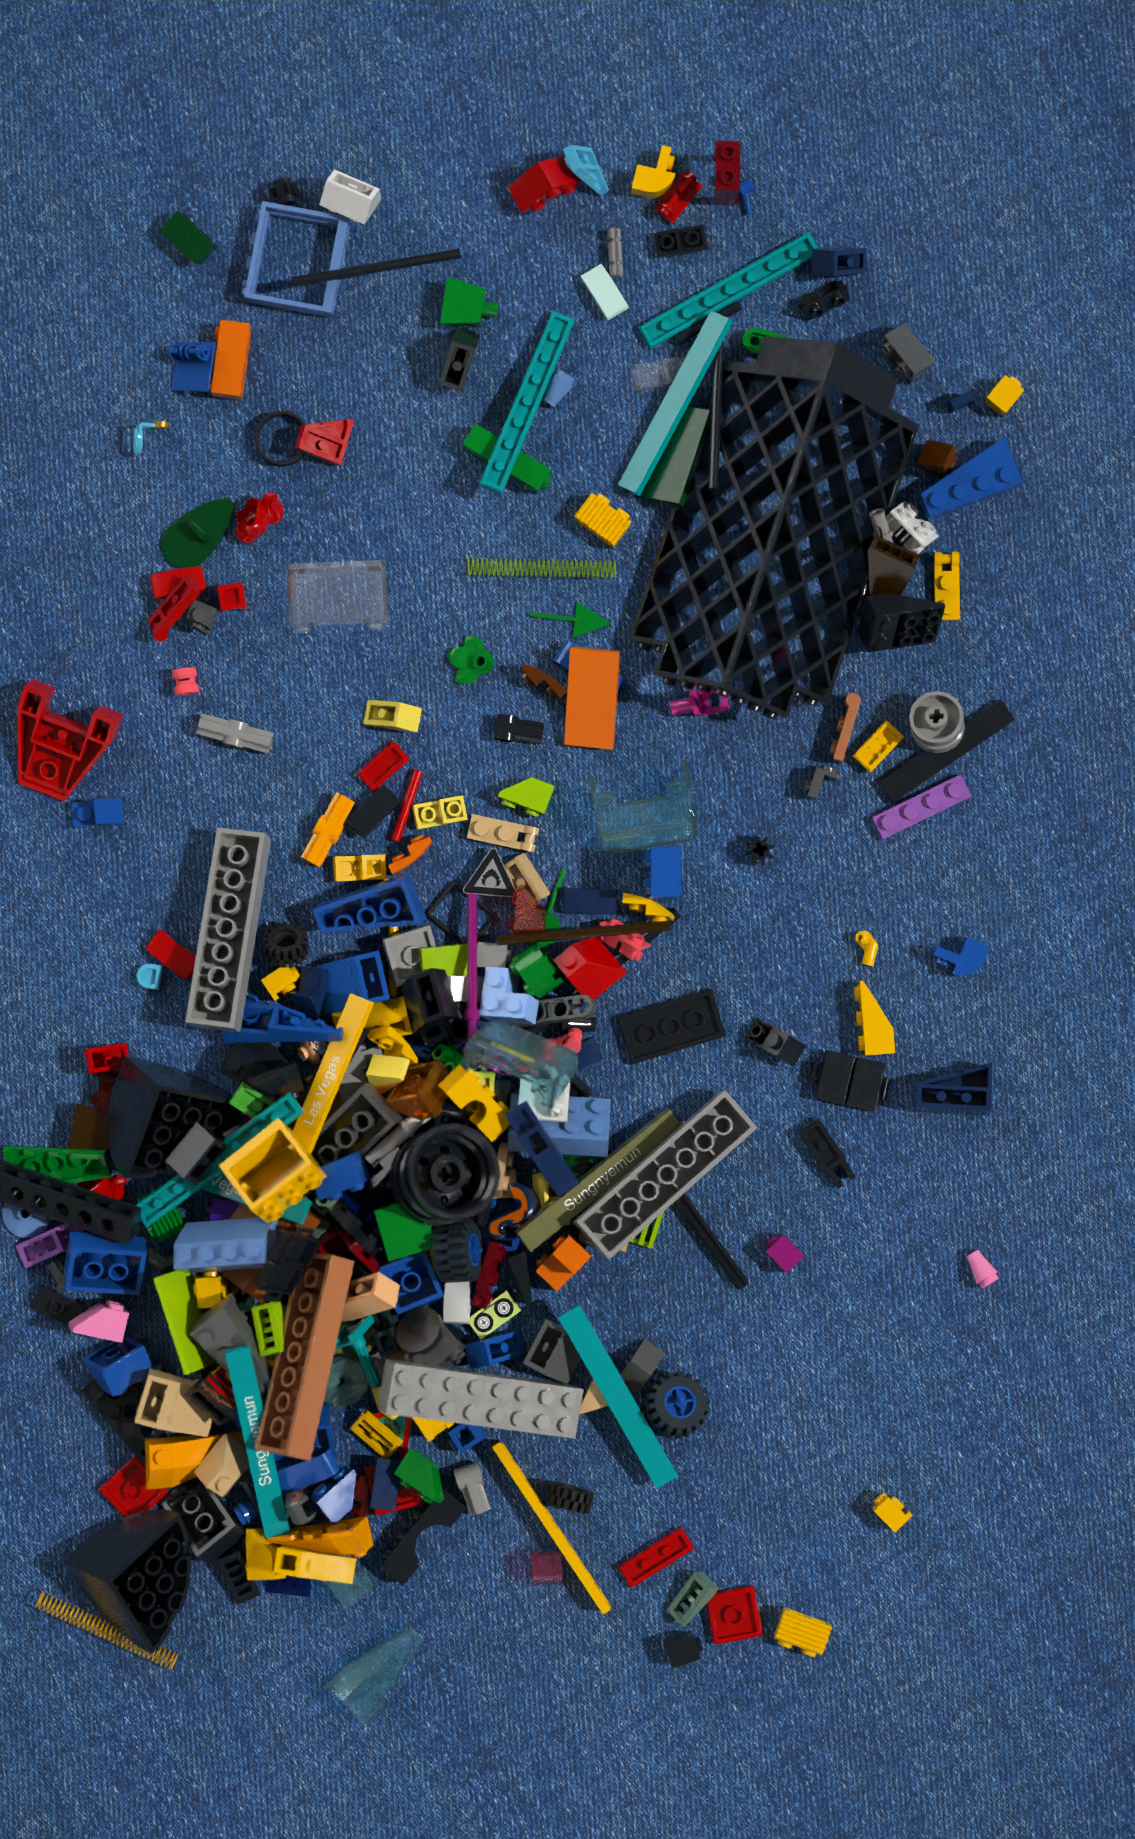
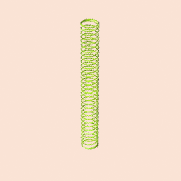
(548, 563)

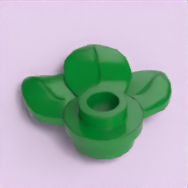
(467, 659)

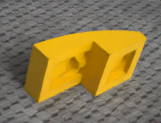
(359, 868)

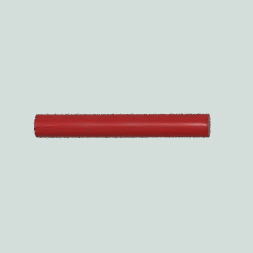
(406, 805)

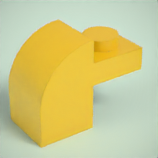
(654, 182)

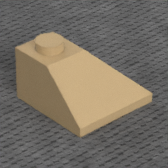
(223, 1465)

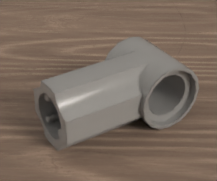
(471, 1484)

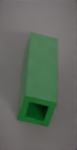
(526, 469)

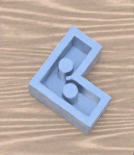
(502, 1001)

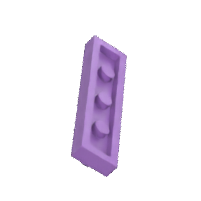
(921, 807)

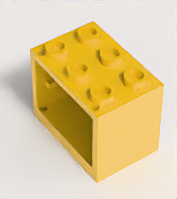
(273, 1171)

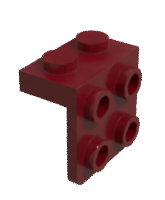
(344, 1245)

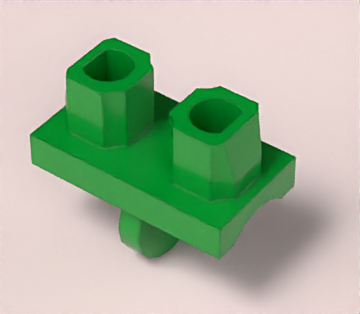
(449, 1055)

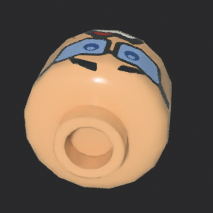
(312, 1051)

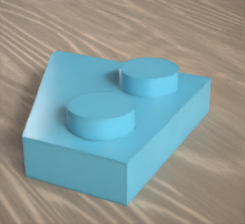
(585, 166)

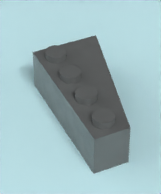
(227, 1328)

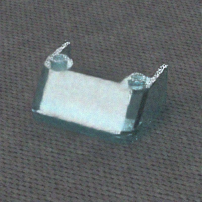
(645, 821)

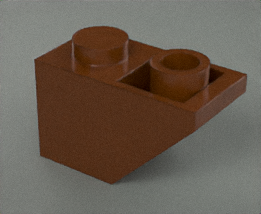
(937, 458)

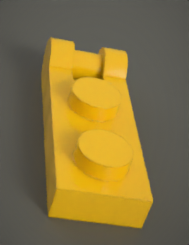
(947, 584)

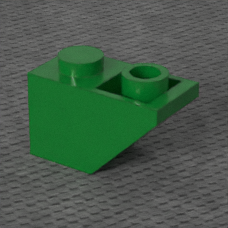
(422, 1474)

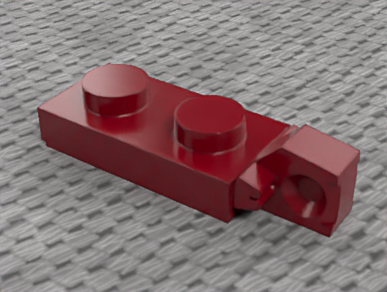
(489, 1275)

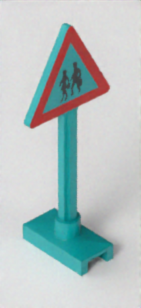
(352, 1334)

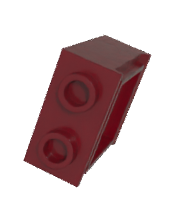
(727, 172)

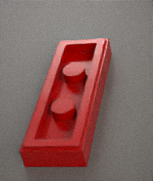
(656, 1557)

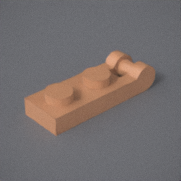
(845, 727)

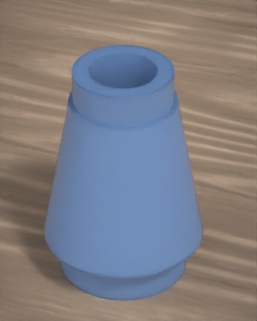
(558, 387)

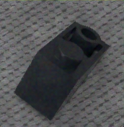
(775, 1042)

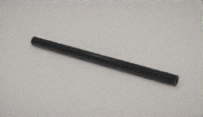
(376, 267)
(715, 420)

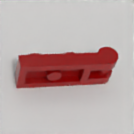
(173, 607)

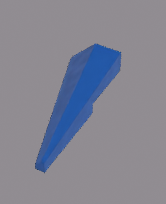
(279, 1024)

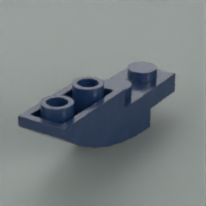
(542, 1148)

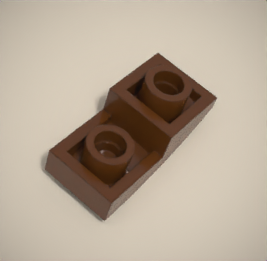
(536, 677)

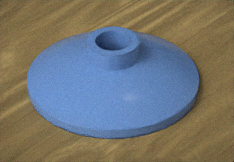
(21, 1226)

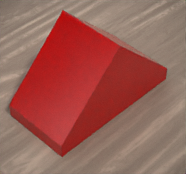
(105, 1058)

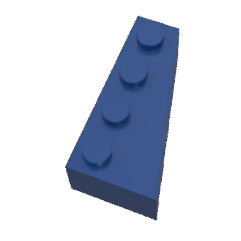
(977, 480)
(379, 905)

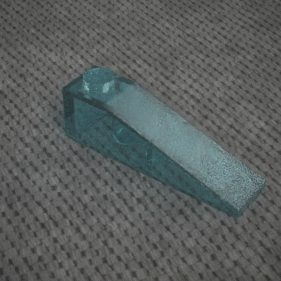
(367, 1679)

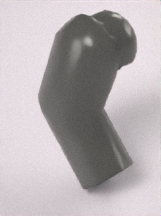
(157, 1260)

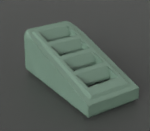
(704, 1595)

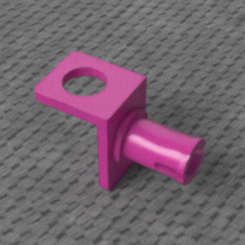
(697, 703)

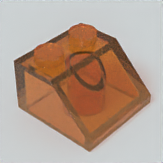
(419, 1091)

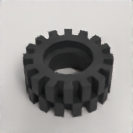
(285, 934)
(570, 1497)

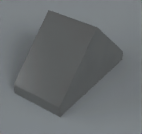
(641, 1365)

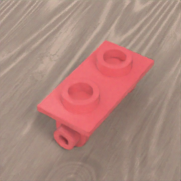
(631, 943)

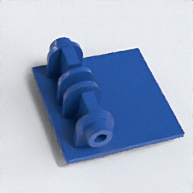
(192, 365)

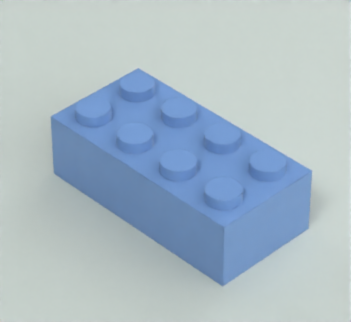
(583, 1133)

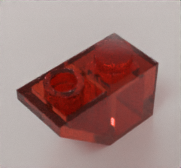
(529, 913)

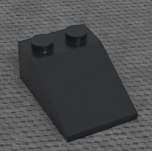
(207, 1519)

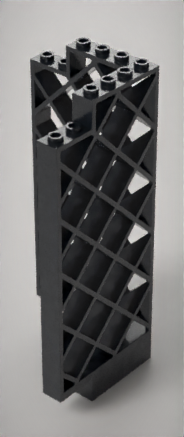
(863, 391)

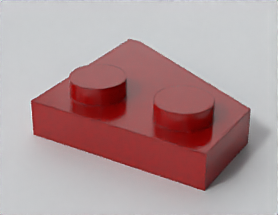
(325, 440)

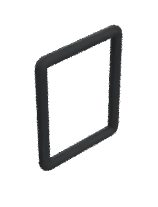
(447, 929)

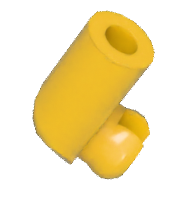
(869, 946)

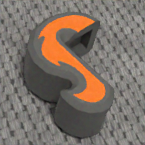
(298, 1504)

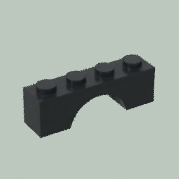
(402, 1559)

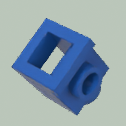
(457, 1442)

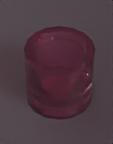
(546, 1568)

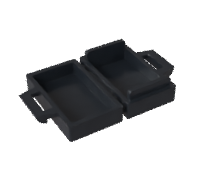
(860, 1083)
(285, 1268)

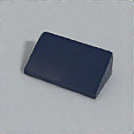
(385, 1484)

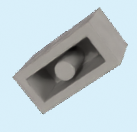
(355, 1074)

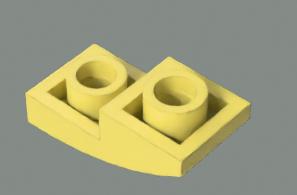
(439, 812)

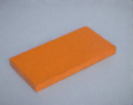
(592, 697)

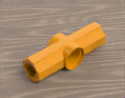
(328, 829)

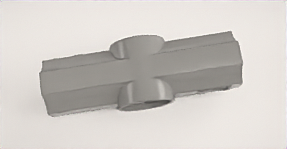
(235, 733)

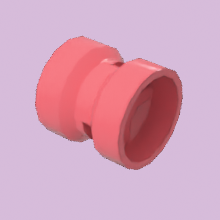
(185, 681)

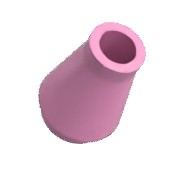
(982, 1270)

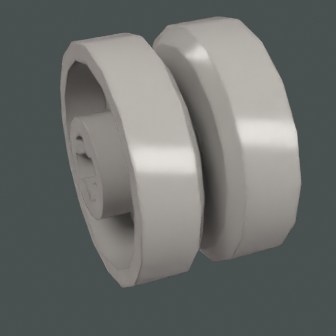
(937, 736)

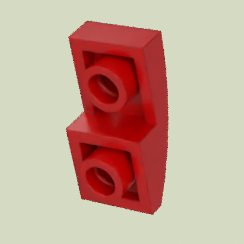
(165, 582)
(172, 954)

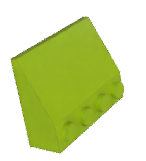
(182, 1312)

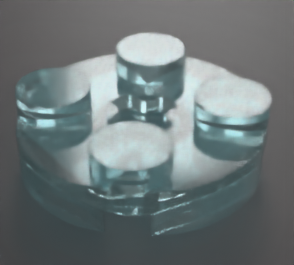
(352, 1388)

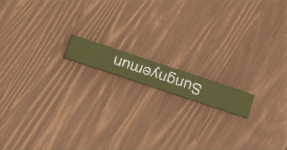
(597, 1181)

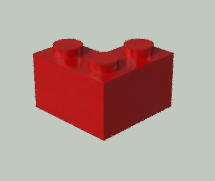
(543, 183)

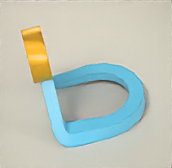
(138, 433)

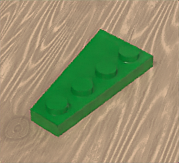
(61, 1163)

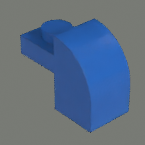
(967, 961)

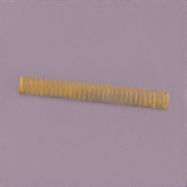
(39, 1602)

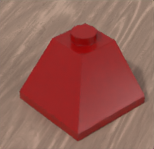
(590, 967)

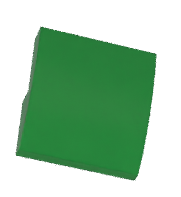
(401, 1233)

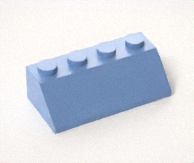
(224, 1245)

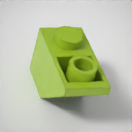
(529, 794)

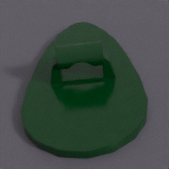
(197, 533)

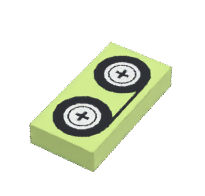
(499, 1312)

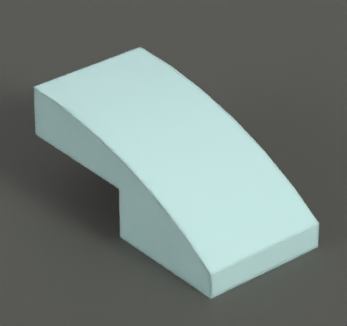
(604, 292)

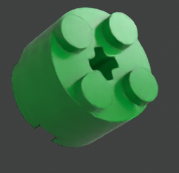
(536, 970)

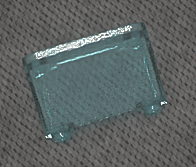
(524, 1056)

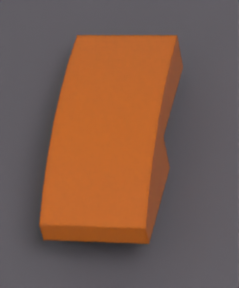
(417, 849)

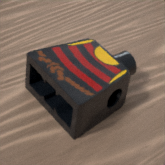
(214, 1395)

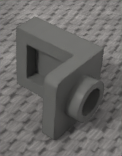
(814, 783)

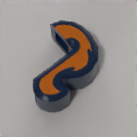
(528, 1205)

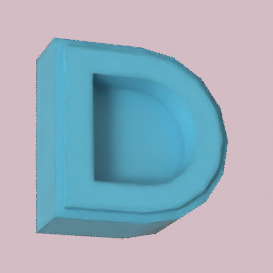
(150, 976)

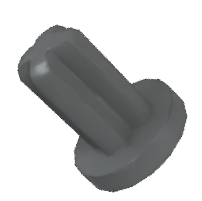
(56, 1269)

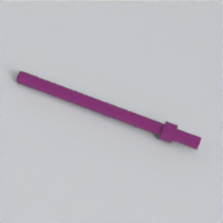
(472, 1014)

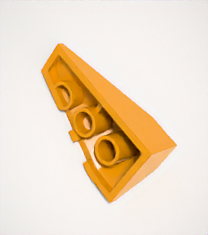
(175, 1458)
(343, 1538)

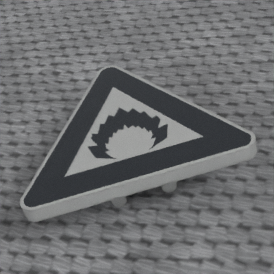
(490, 878)

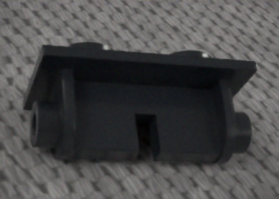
(814, 306)

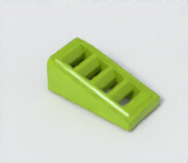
(260, 1320)

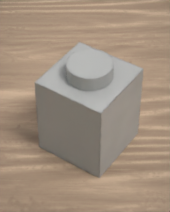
(492, 955)

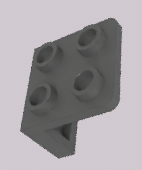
(446, 1353)

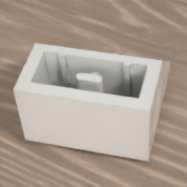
(350, 197)

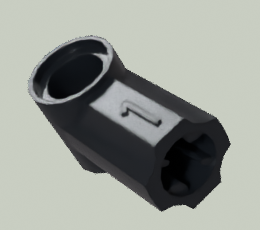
(513, 729)

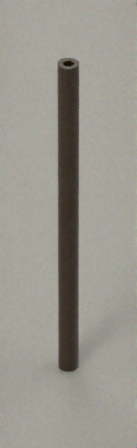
(583, 933)

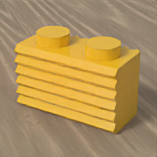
(603, 519)
(802, 1632)

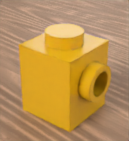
(210, 1289)

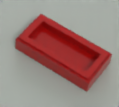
(383, 766)

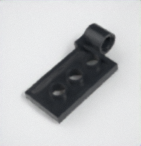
(115, 1414)

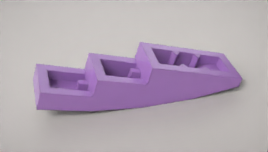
(46, 1244)

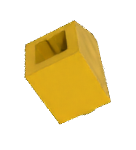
(260, 1556)

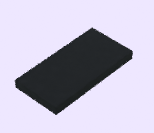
(671, 1026)

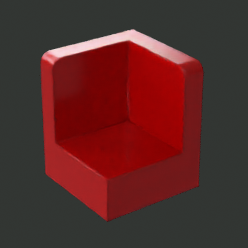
(232, 597)

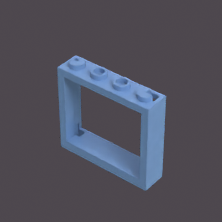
(258, 240)

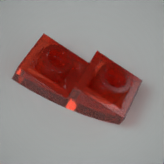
(361, 1494)

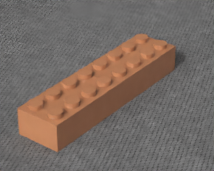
(305, 1365)

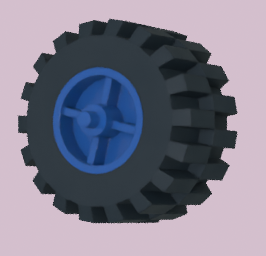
(458, 1251)
(676, 1405)

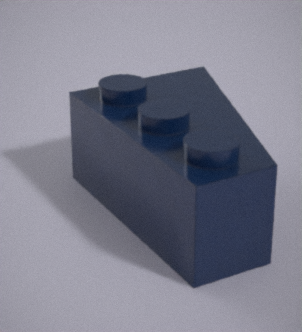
(956, 1093)

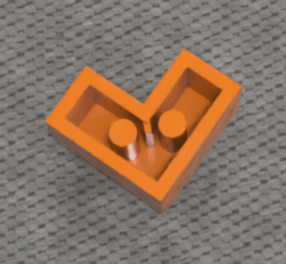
(562, 1262)

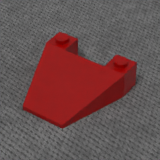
(56, 749)

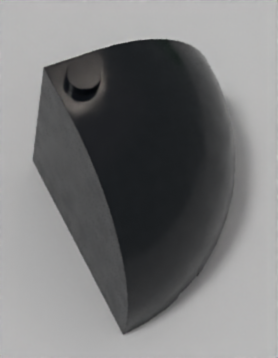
(154, 1110)
(136, 1574)

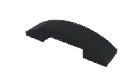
(385, 1321)

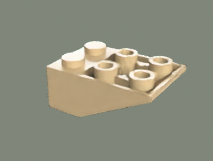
(167, 1407)

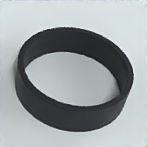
(268, 417)

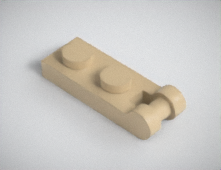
(501, 833)

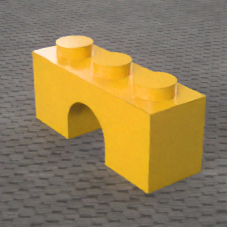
(463, 1088)

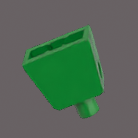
(465, 305)

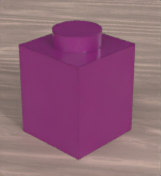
(783, 1252)

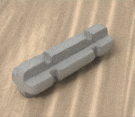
(615, 252)

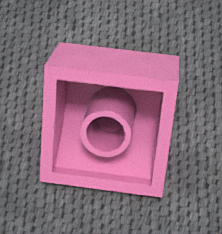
(102, 1321)

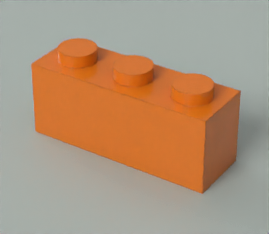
(230, 359)

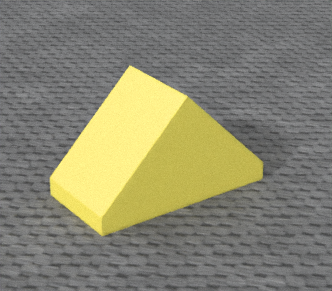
(386, 1071)

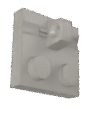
(404, 952)

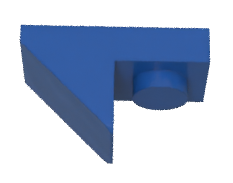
(97, 813)

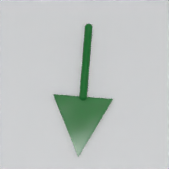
(584, 620)

